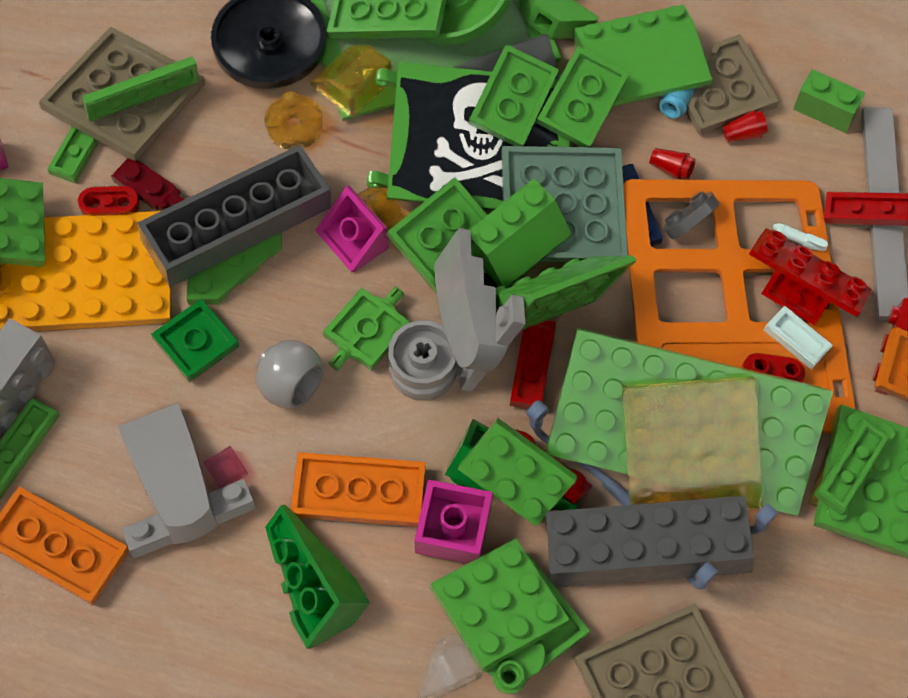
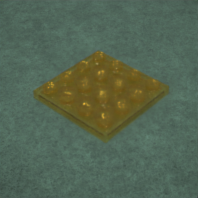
(693, 441)

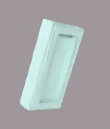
(797, 337)

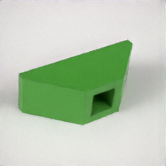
(557, 17)

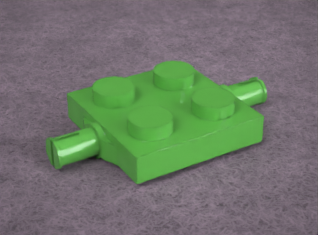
(365, 328)

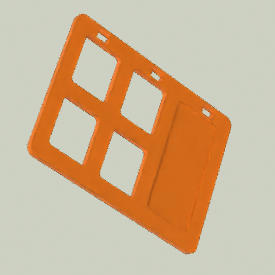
(737, 336)

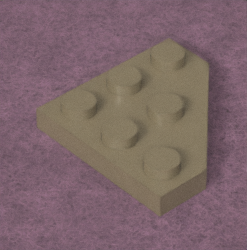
(735, 87)

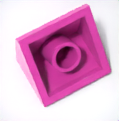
(353, 231)

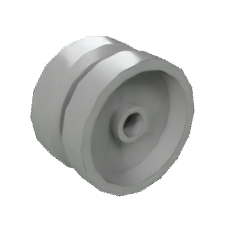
(421, 360)

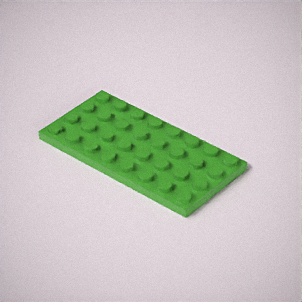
(591, 411)

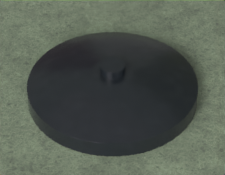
(268, 41)

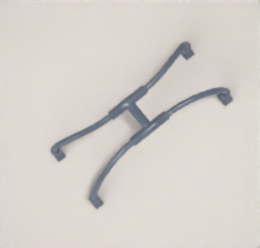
(707, 572)

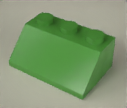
(519, 234)

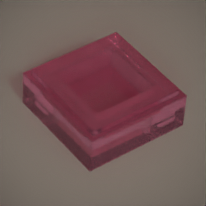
(225, 467)

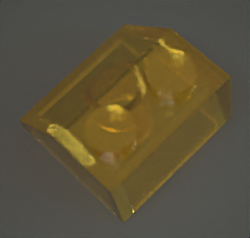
(352, 77)

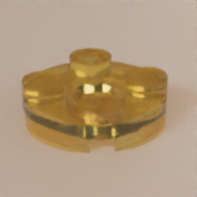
(290, 107)

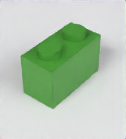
(829, 101)

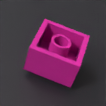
(453, 522)

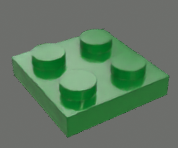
(195, 340)

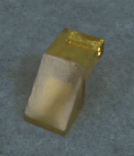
(385, 209)

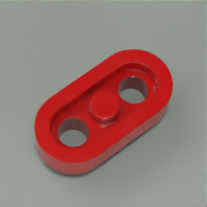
(109, 200)
(775, 366)

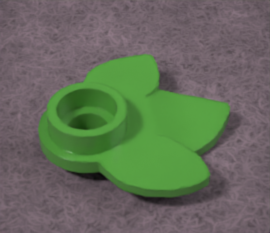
(522, 665)

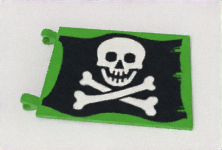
(434, 136)

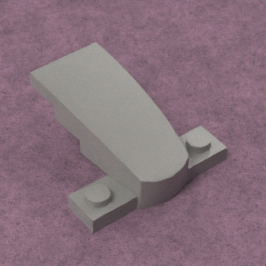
(469, 312)
(175, 484)

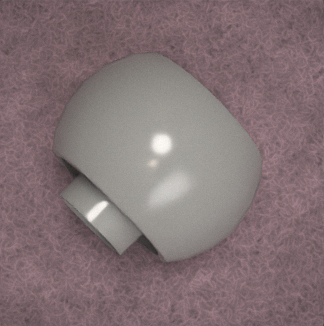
(289, 373)

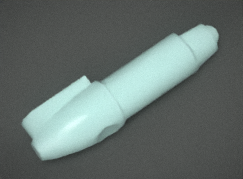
(807, 240)

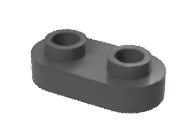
(681, 221)

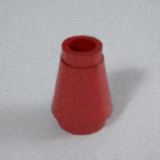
(746, 127)
(674, 163)

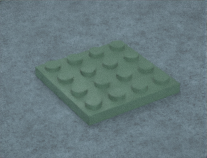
(586, 189)

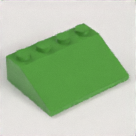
(654, 47)
(565, 288)

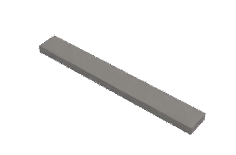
(886, 240)

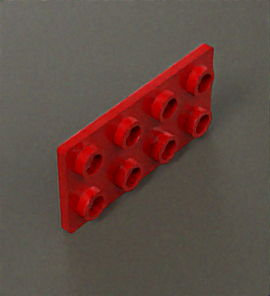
(805, 281)

